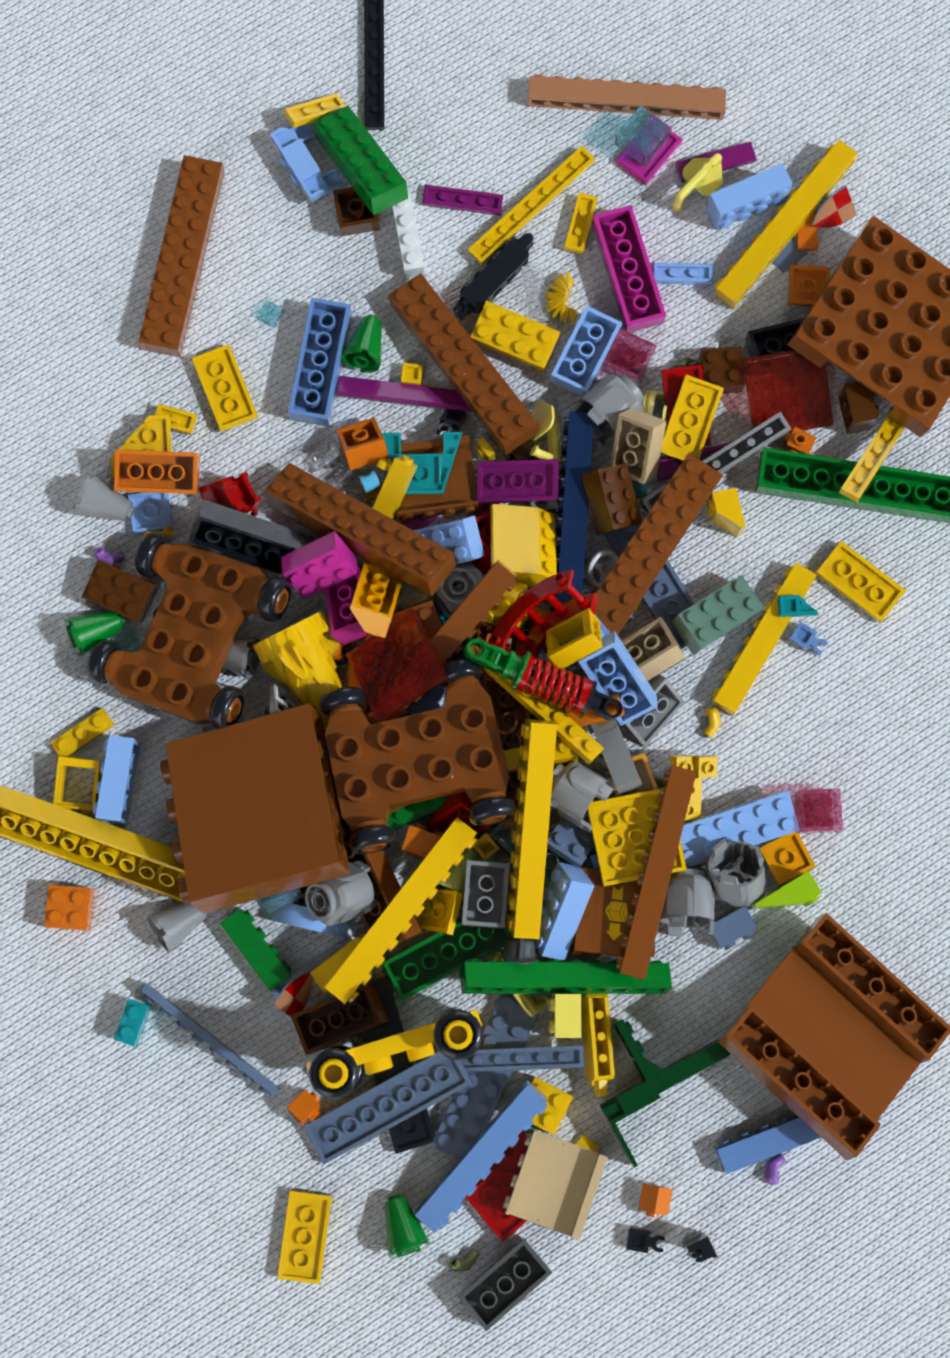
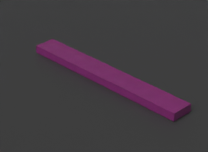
(400, 393)

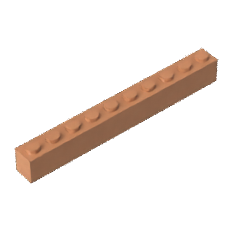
(626, 97)

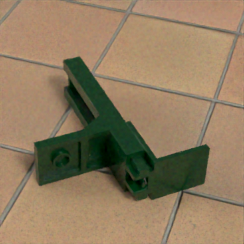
(654, 1079)

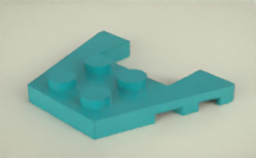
(432, 469)

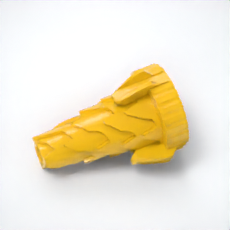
(303, 660)

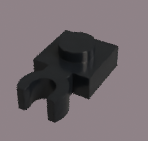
(451, 420)
(640, 1240)

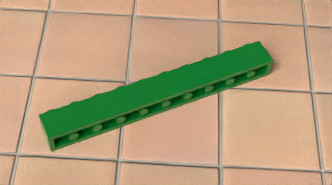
(560, 978)

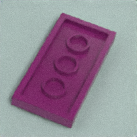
(518, 481)

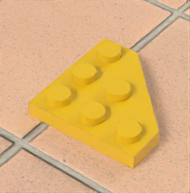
(151, 435)

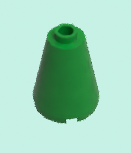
(365, 346)
(90, 629)
(403, 1228)

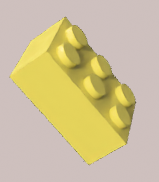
(565, 1015)

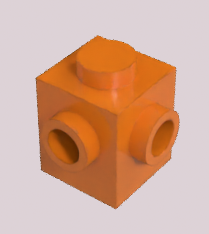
(799, 441)
(305, 1107)
(655, 1200)

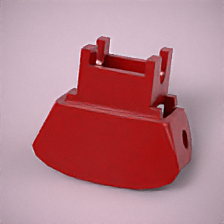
(232, 493)

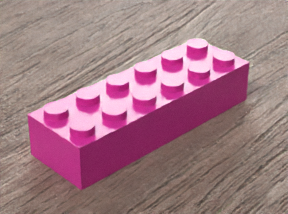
(628, 269)

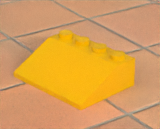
(524, 541)

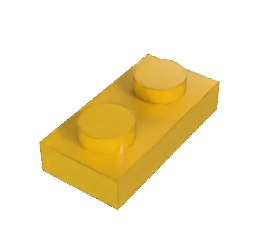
(180, 420)

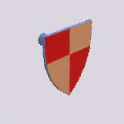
(835, 210)
(294, 995)

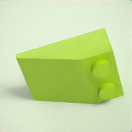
(794, 893)

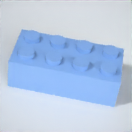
(749, 196)
(585, 352)
(457, 536)
(620, 675)
(117, 780)
(562, 910)

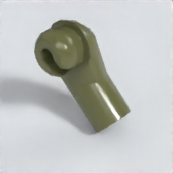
(684, 362)
(464, 1263)

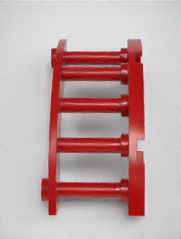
(524, 605)

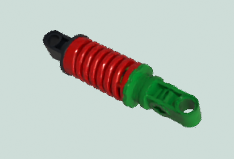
(546, 679)

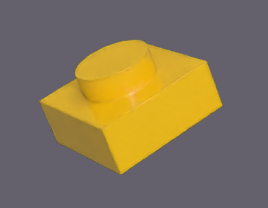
(412, 373)
(484, 450)

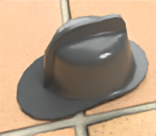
(520, 951)

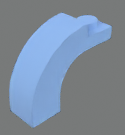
(301, 917)

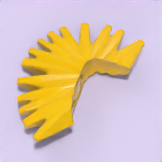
(558, 299)

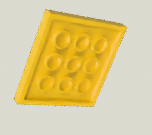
(621, 835)

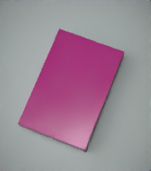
(644, 173)

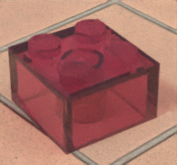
(629, 356)
(819, 811)

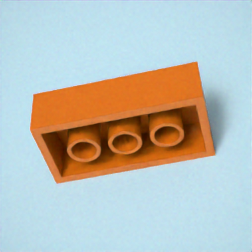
(157, 471)

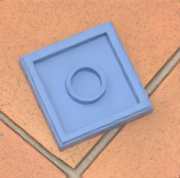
(151, 512)

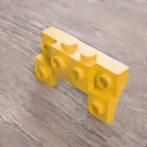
(705, 767)

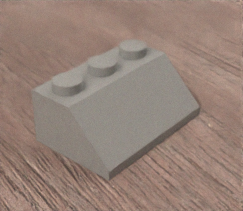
(648, 725)

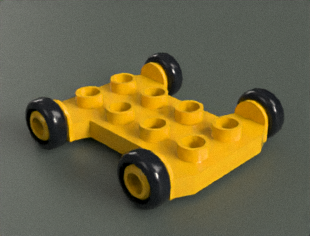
(342, 1068)

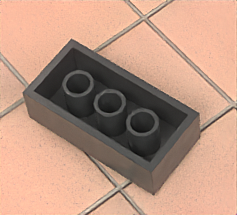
(504, 1283)

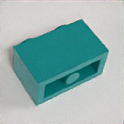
(132, 1022)

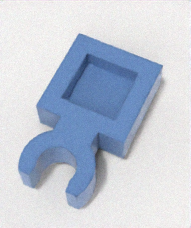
(805, 637)

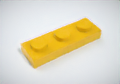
(313, 110)
(580, 223)
(83, 733)

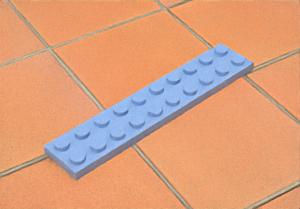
(749, 822)

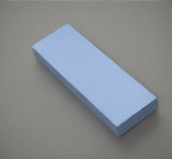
(683, 273)

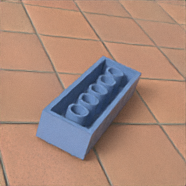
(320, 362)

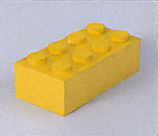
(515, 336)

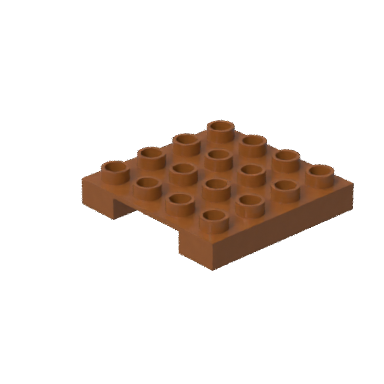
(886, 324)
(834, 1035)

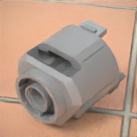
(607, 400)
(452, 595)
(574, 790)
(742, 883)
(342, 897)
(688, 902)

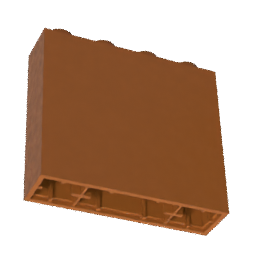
(254, 809)

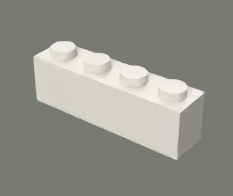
(408, 238)

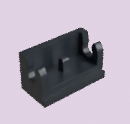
(701, 1246)

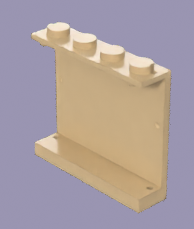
(555, 1184)

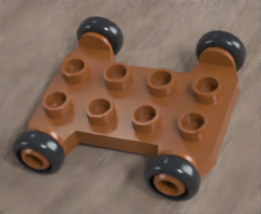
(190, 632)
(416, 757)

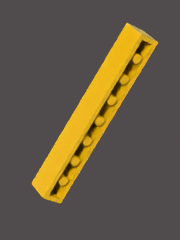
(761, 643)

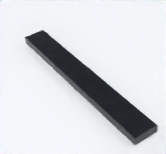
(374, 64)

